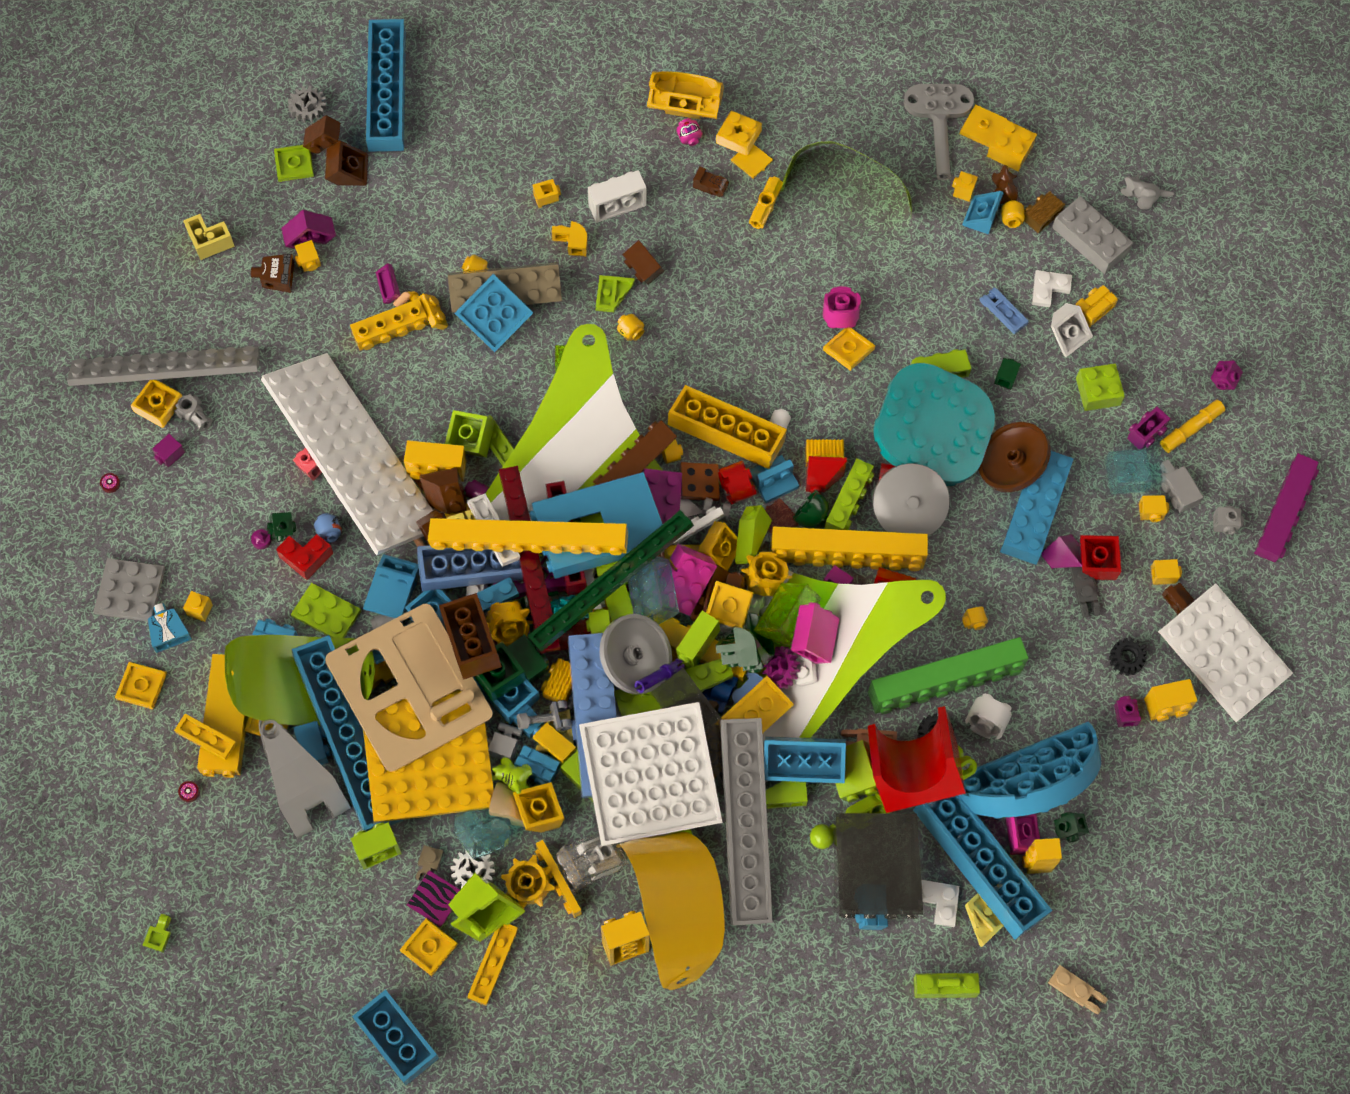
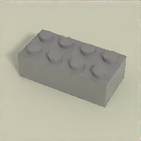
(1092, 235)

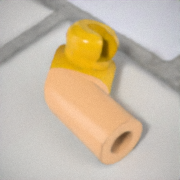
(406, 297)

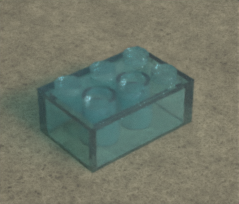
(654, 591)

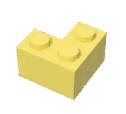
(208, 240)

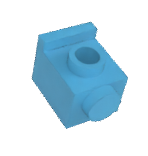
(533, 728)

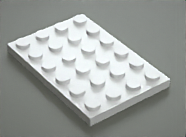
(1225, 652)

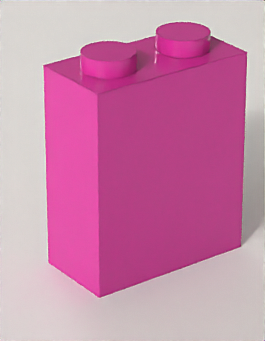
(815, 633)

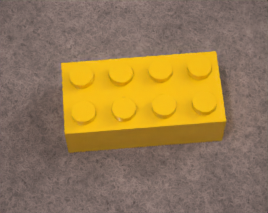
(625, 937)

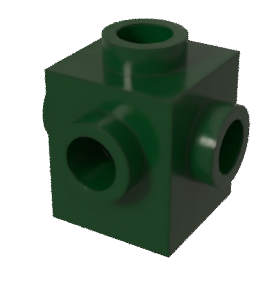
(284, 520)
(1071, 826)

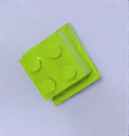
(483, 908)

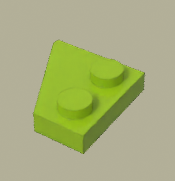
(612, 292)

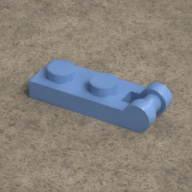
(1004, 310)

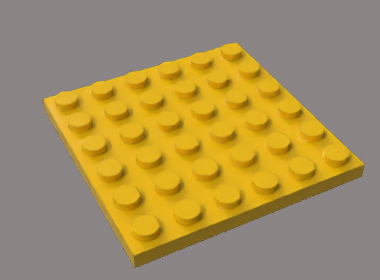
(438, 783)

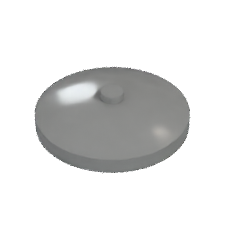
(911, 500)
(632, 650)

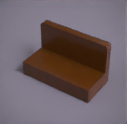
(1177, 597)

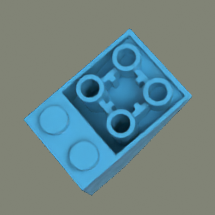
(392, 586)

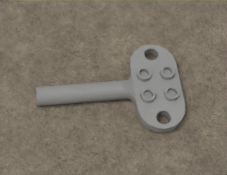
(939, 104)

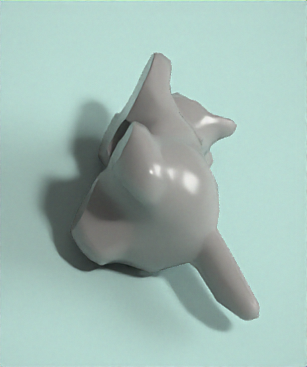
(1145, 192)

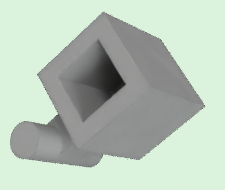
(503, 744)

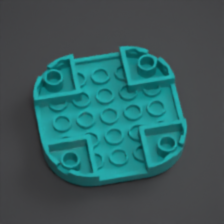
(935, 422)

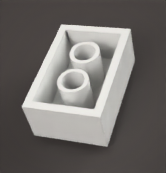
(617, 196)

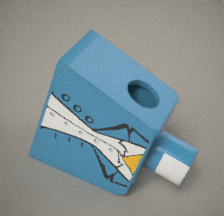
(166, 629)

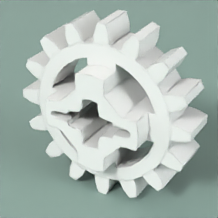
(464, 872)

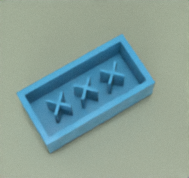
(804, 759)

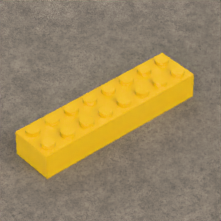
(850, 548)

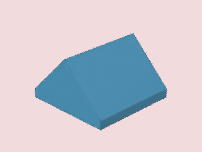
(983, 211)

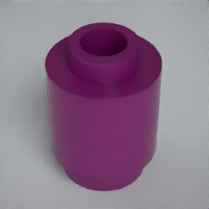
(475, 489)

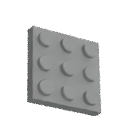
(129, 589)

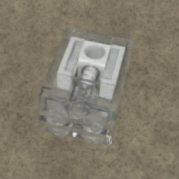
(577, 866)

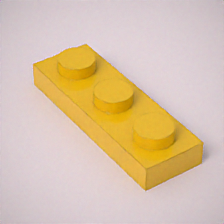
(205, 737)

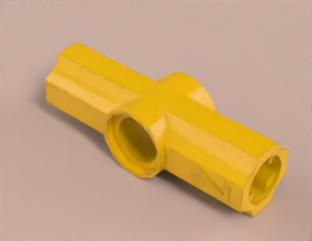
(762, 209)

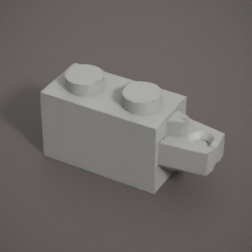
(1180, 487)

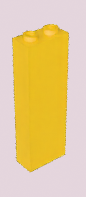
(225, 718)

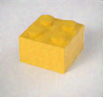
(1011, 145)
(1170, 700)

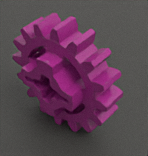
(783, 667)

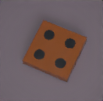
(699, 481)

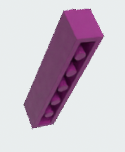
(1286, 507)

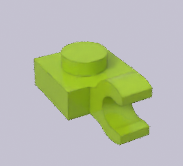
(158, 936)

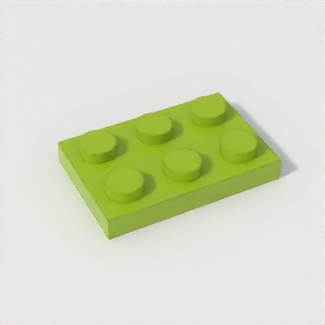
(325, 612)

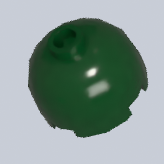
(813, 511)

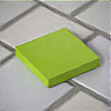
(293, 163)

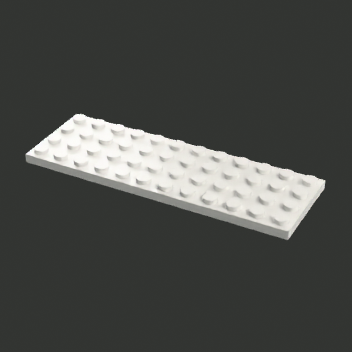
(350, 451)

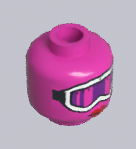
(689, 132)

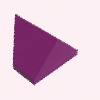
(1063, 553)

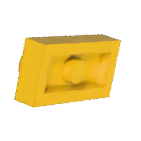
(433, 311)

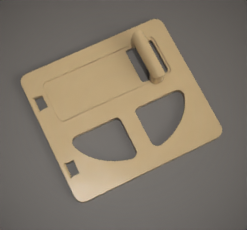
(425, 672)

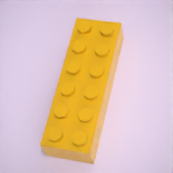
(727, 426)

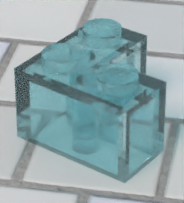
(480, 837)

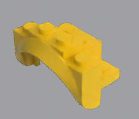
(685, 94)

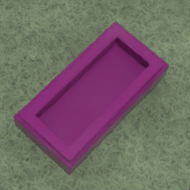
(387, 283)

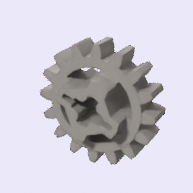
(309, 104)

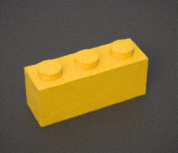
(1042, 856)

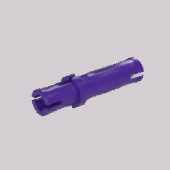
(664, 673)

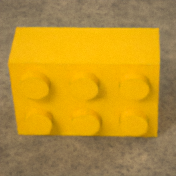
(432, 457)

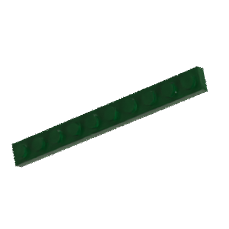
(610, 580)

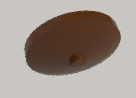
(1015, 457)

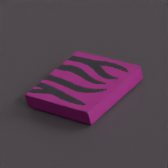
(432, 898)

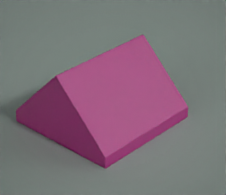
(1022, 832)

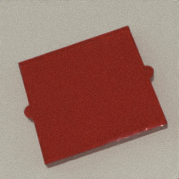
(780, 515)

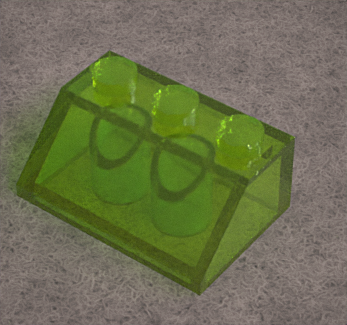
(781, 614)

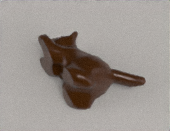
(1005, 183)

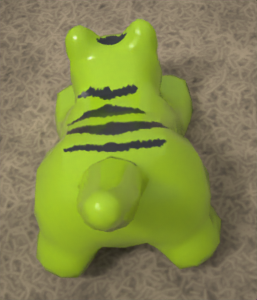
(511, 775)

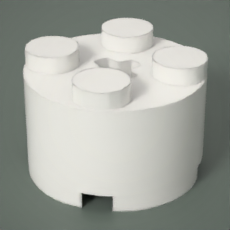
(989, 716)

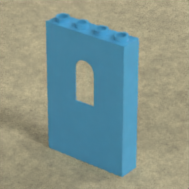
(618, 501)

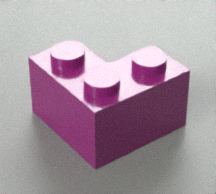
(308, 227)

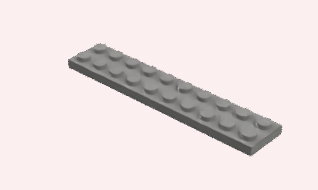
(164, 365)
(746, 821)

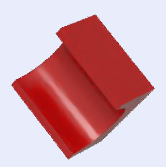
(916, 769)

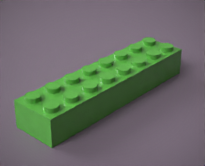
(947, 676)

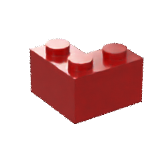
(305, 559)

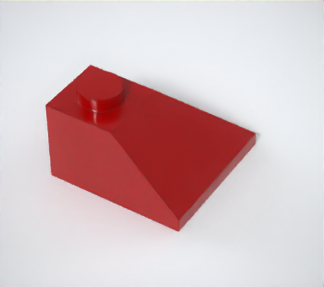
(824, 472)

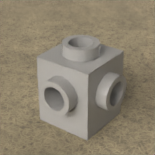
(1227, 520)

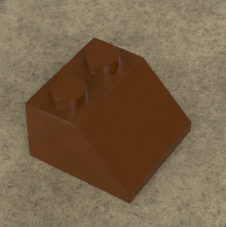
(346, 165)
(444, 490)

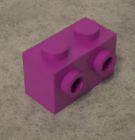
(1150, 426)

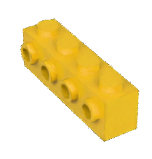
(389, 324)

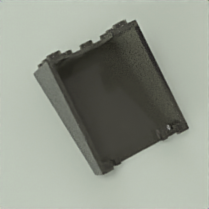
(877, 865)

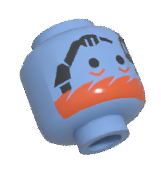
(328, 527)

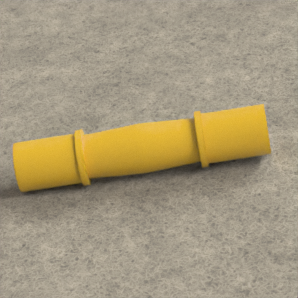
(1192, 426)

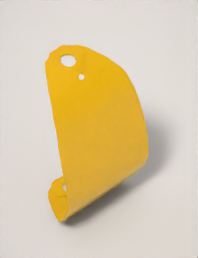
(679, 904)

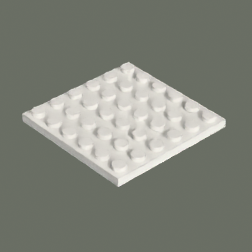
(650, 773)

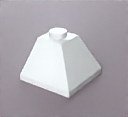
(1070, 328)

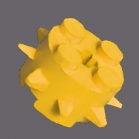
(765, 573)
(507, 621)
(517, 879)

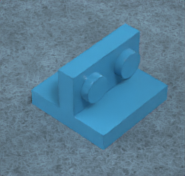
(775, 481)

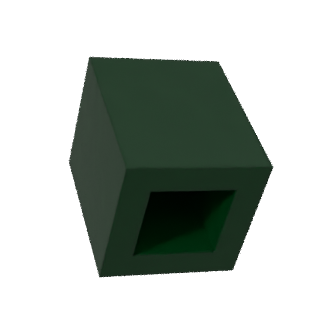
(1007, 373)

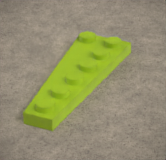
(703, 675)

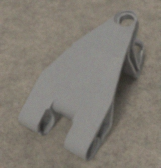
(298, 779)

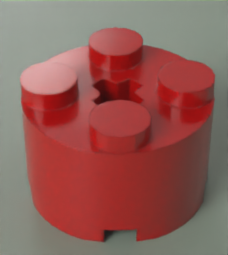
(736, 482)

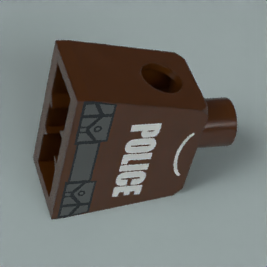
(275, 272)

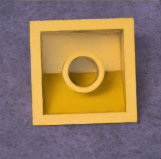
(539, 808)

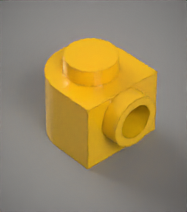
(672, 452)
(975, 618)

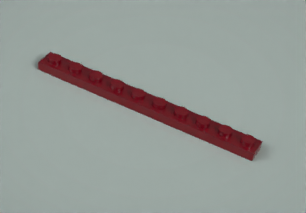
(529, 561)

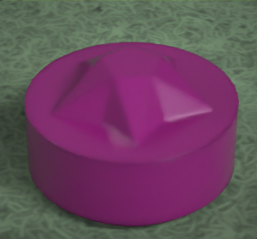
(260, 539)

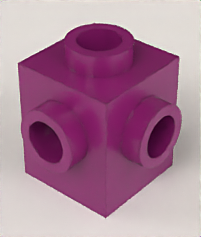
(1226, 375)

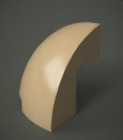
(504, 805)

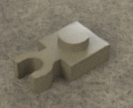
(429, 860)

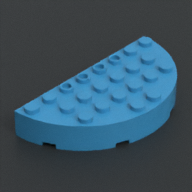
(1036, 776)

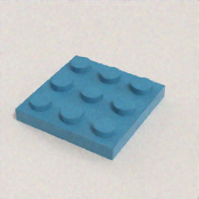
(493, 312)

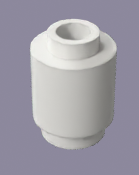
(781, 418)

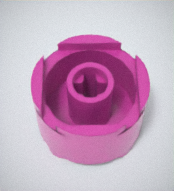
(841, 307)

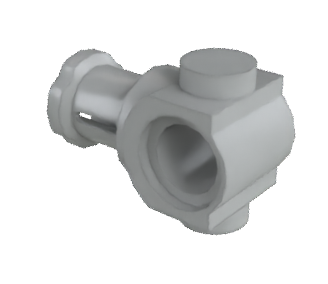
(194, 413)

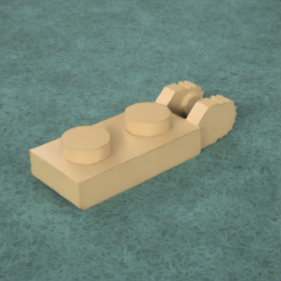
(1076, 989)

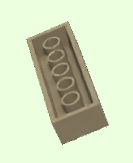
(529, 283)

